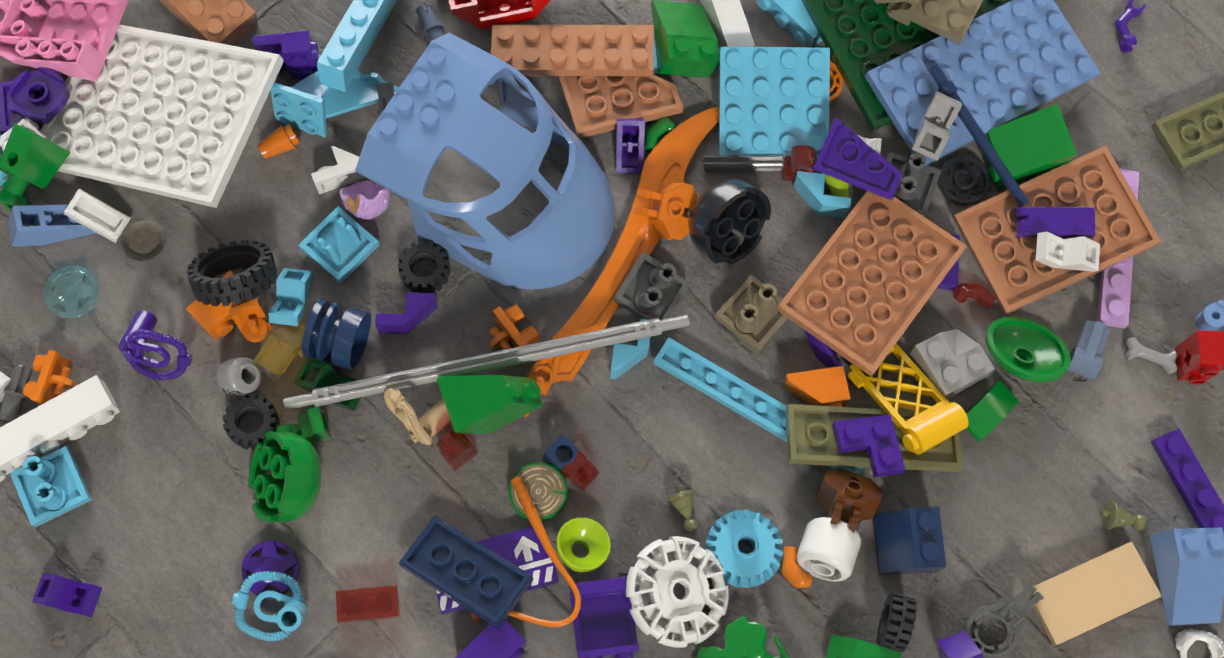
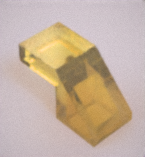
(281, 349)

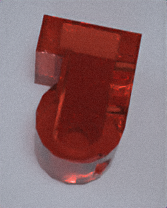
(801, 159)
(456, 449)

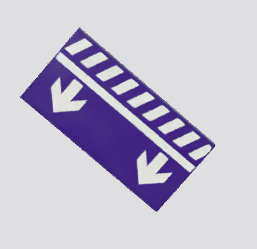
(520, 549)

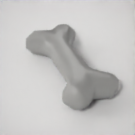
(1167, 361)

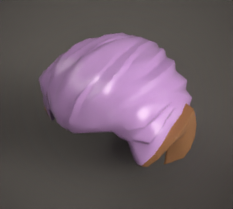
(365, 199)

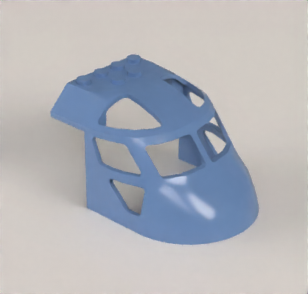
(444, 110)

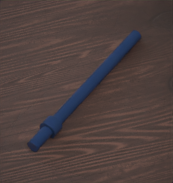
(949, 89)

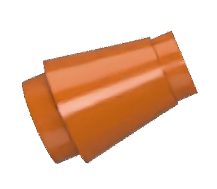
(279, 141)

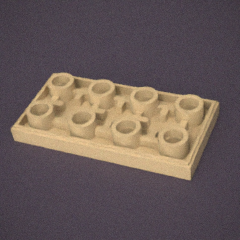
(1094, 593)

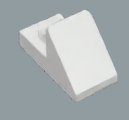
(342, 174)

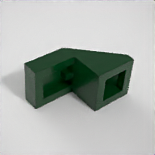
(319, 375)

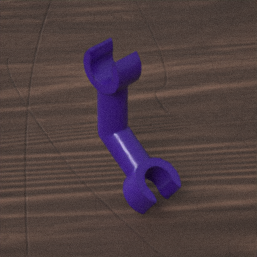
(1127, 39)

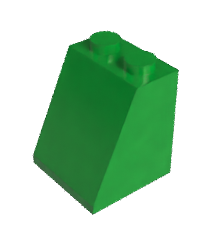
(1031, 145)
(487, 401)

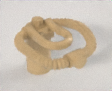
(423, 428)

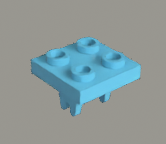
(339, 245)

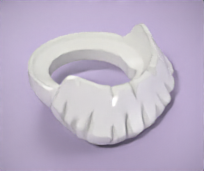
(1187, 638)

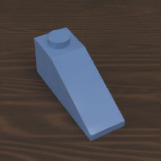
(43, 225)

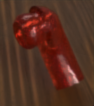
(975, 291)

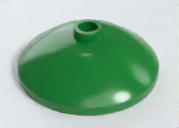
(1027, 349)

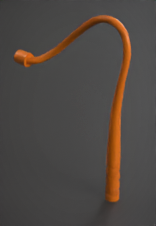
(534, 519)

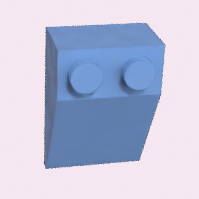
(1190, 574)

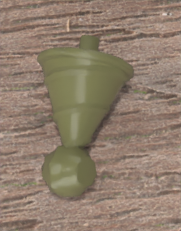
(683, 503)
(1116, 516)

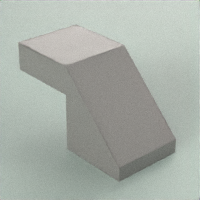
(936, 125)

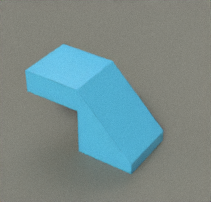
(811, 189)
(292, 297)
(628, 356)

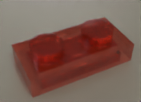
(367, 604)

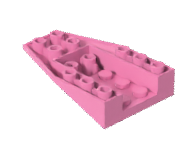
(60, 34)

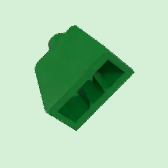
(30, 159)

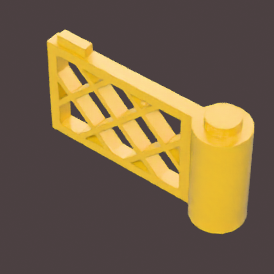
(925, 428)

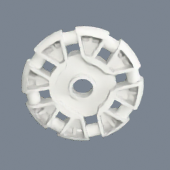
(660, 588)

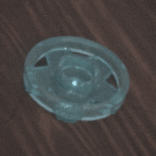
(71, 291)

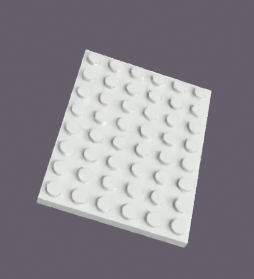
(164, 114)

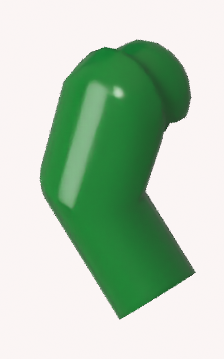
(654, 131)

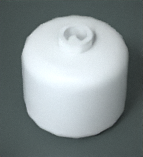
(828, 550)

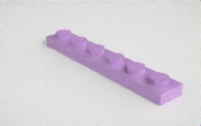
(1117, 280)

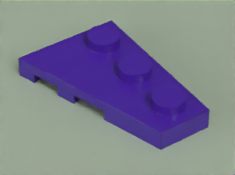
(856, 163)

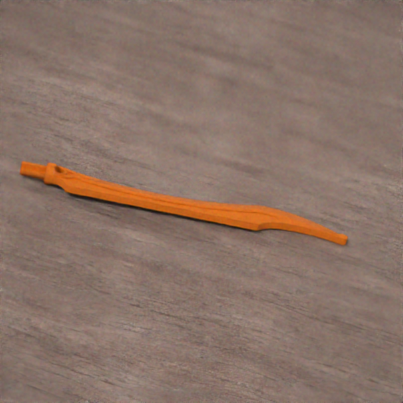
(661, 168)

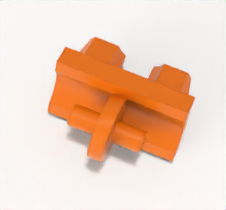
(251, 320)
(506, 320)
(52, 380)

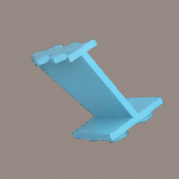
(310, 103)

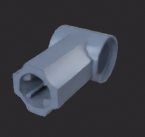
(1086, 355)

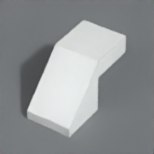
(1070, 253)

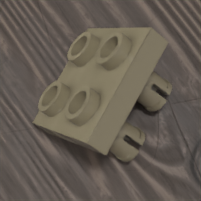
(753, 313)

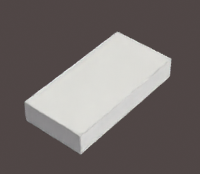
(97, 215)

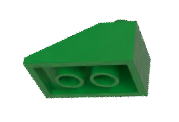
(684, 39)

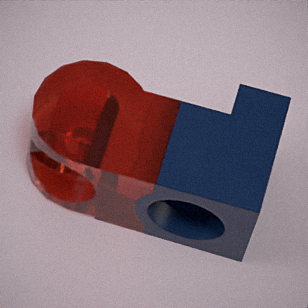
(571, 463)

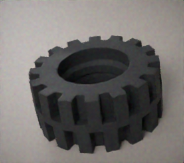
(416, 253)
(239, 409)
(897, 622)

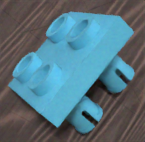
(50, 486)

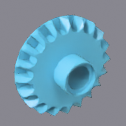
(740, 568)

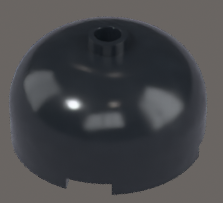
(727, 207)

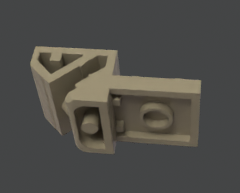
(942, 17)

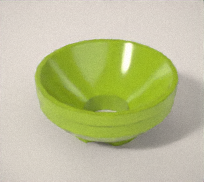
(589, 534)

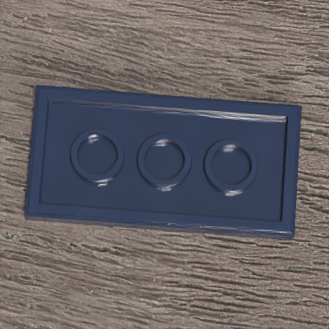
(466, 571)

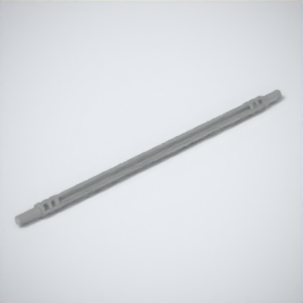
(486, 362)

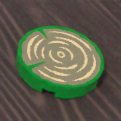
(544, 486)

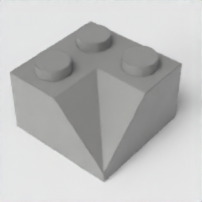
(952, 362)

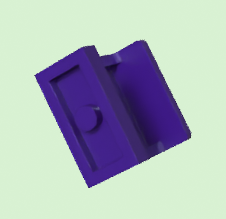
(604, 621)

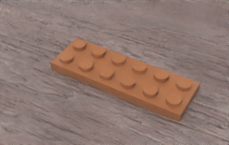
(576, 49)

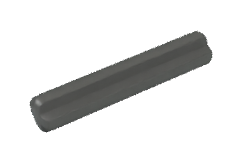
(731, 163)

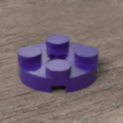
(46, 107)

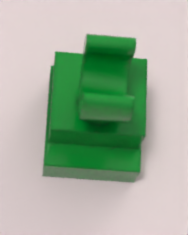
(311, 425)

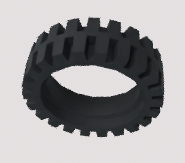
(235, 287)

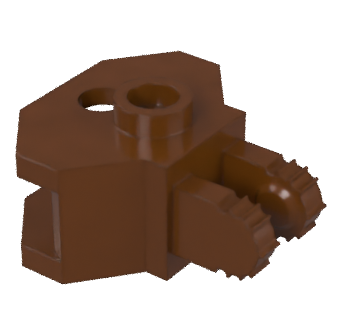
(848, 497)

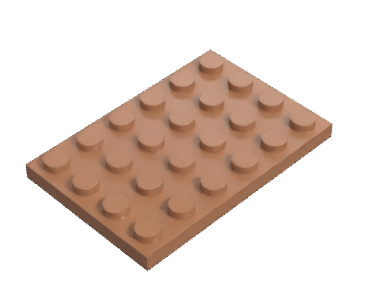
(1011, 261)
(871, 280)

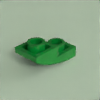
(990, 410)

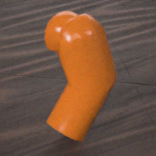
(792, 571)

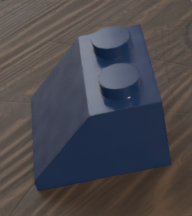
(909, 541)

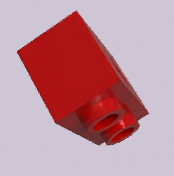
(1200, 356)

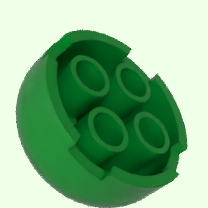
(294, 477)

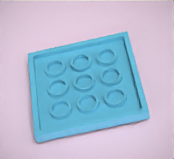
(773, 99)

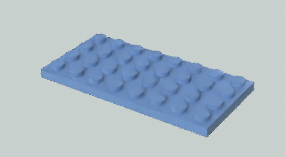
(1001, 70)

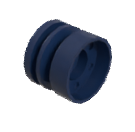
(336, 334)

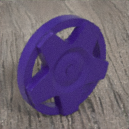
(270, 561)

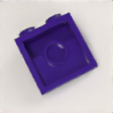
(296, 50)

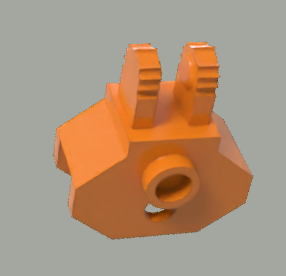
(669, 209)

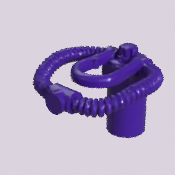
(135, 343)

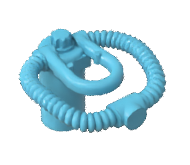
(288, 618)

